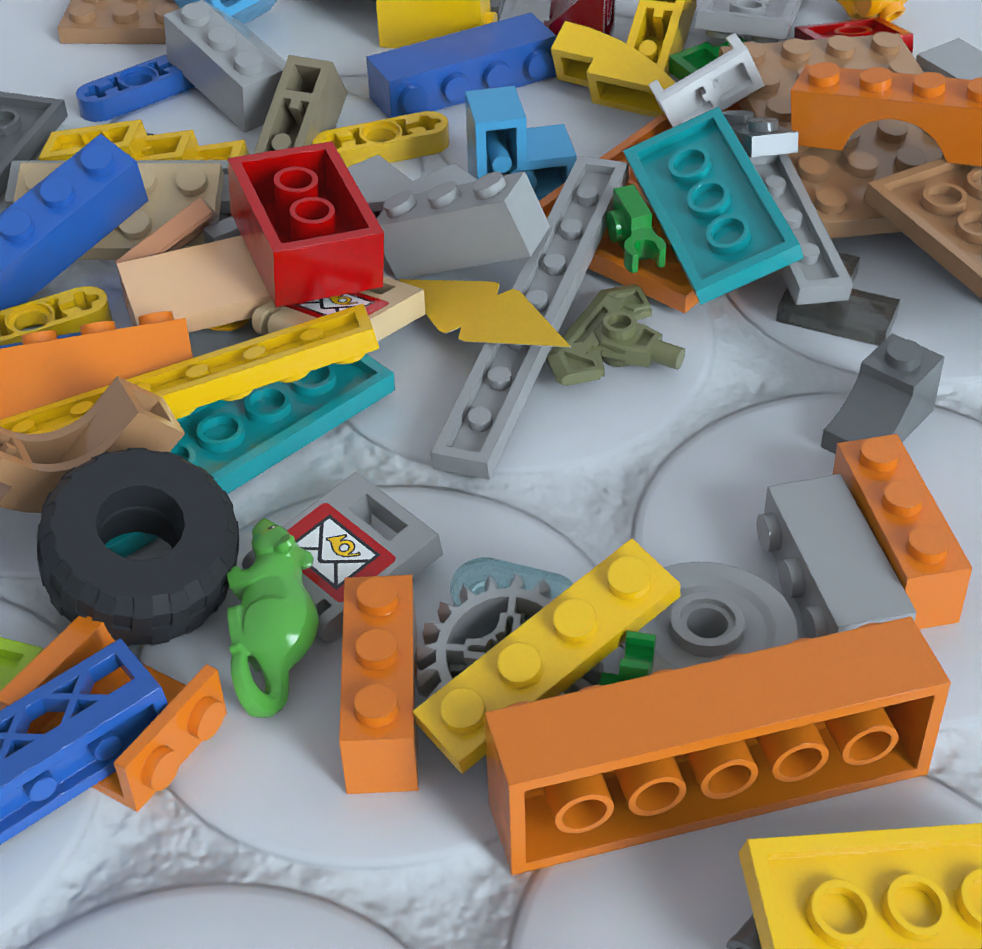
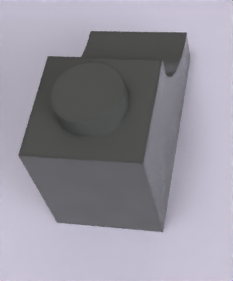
(890, 394)

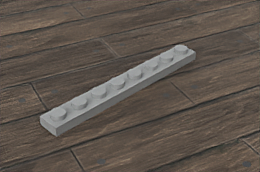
(549, 279)

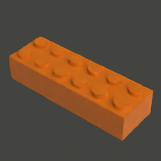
(712, 743)

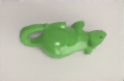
(273, 621)

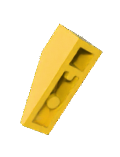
(661, 28)

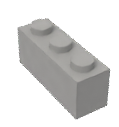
(462, 225)
(829, 557)

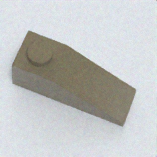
(303, 105)

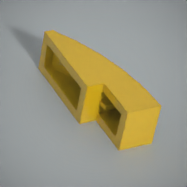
(609, 67)

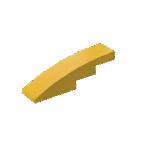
(134, 141)

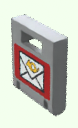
(346, 545)

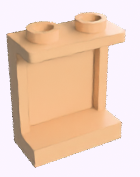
(200, 283)

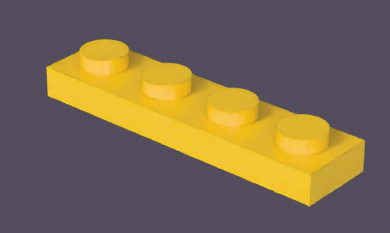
(549, 650)

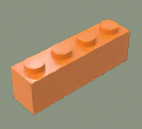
(56, 368)

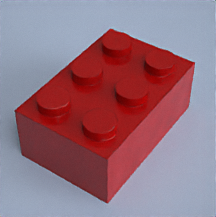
(305, 223)

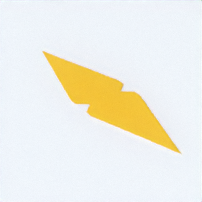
(484, 314)

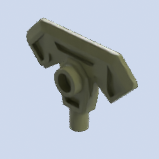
(611, 334)

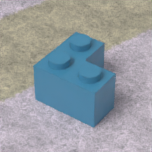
(504, 144)

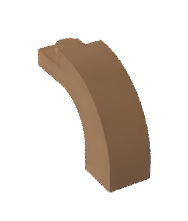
(118, 421)

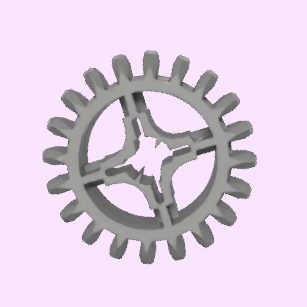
(458, 637)

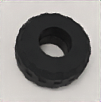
(130, 494)

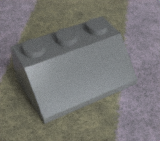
(224, 61)

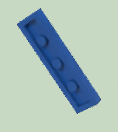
(56, 766)

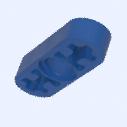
(130, 89)

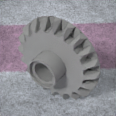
(718, 615)

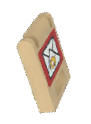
(387, 308)

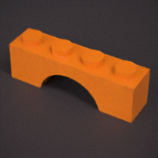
(836, 101)

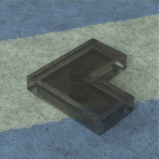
(861, 318)

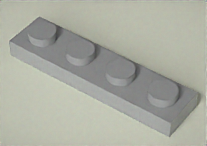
(821, 272)

